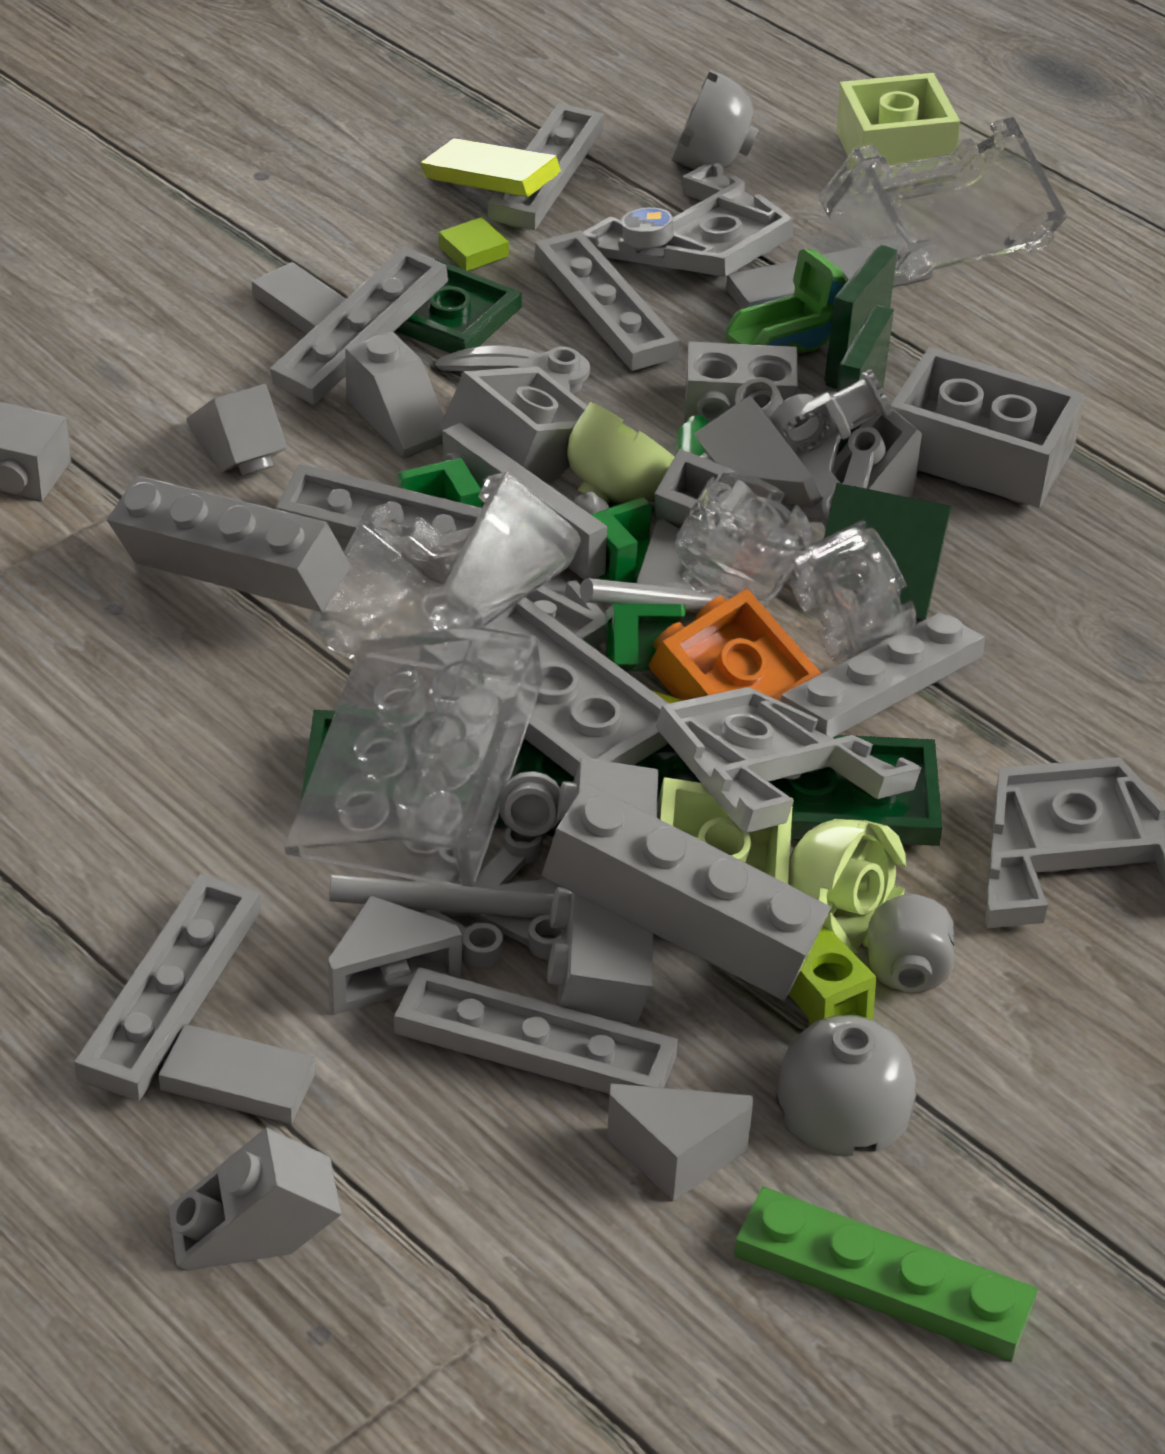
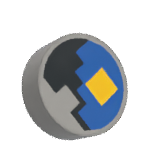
(647, 227)

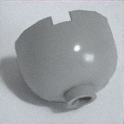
(717, 125)
(846, 1085)

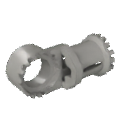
(830, 413)

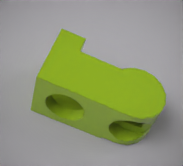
(834, 981)

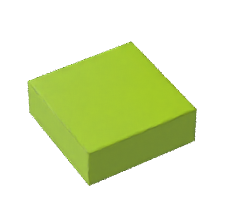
(473, 244)

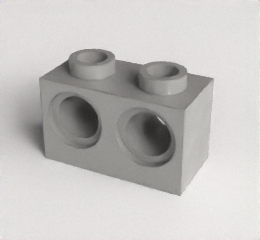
(720, 369)

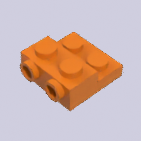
(730, 649)

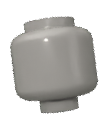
(911, 940)

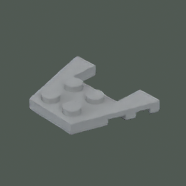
(710, 237)
(748, 738)
(1066, 820)

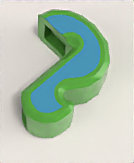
(794, 320)

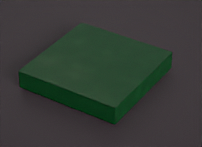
(866, 288)
(462, 312)
(867, 352)
(908, 527)

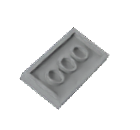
(585, 699)

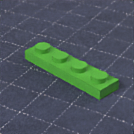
(886, 1273)

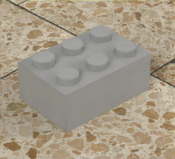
(989, 425)

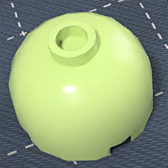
(615, 458)
(850, 870)

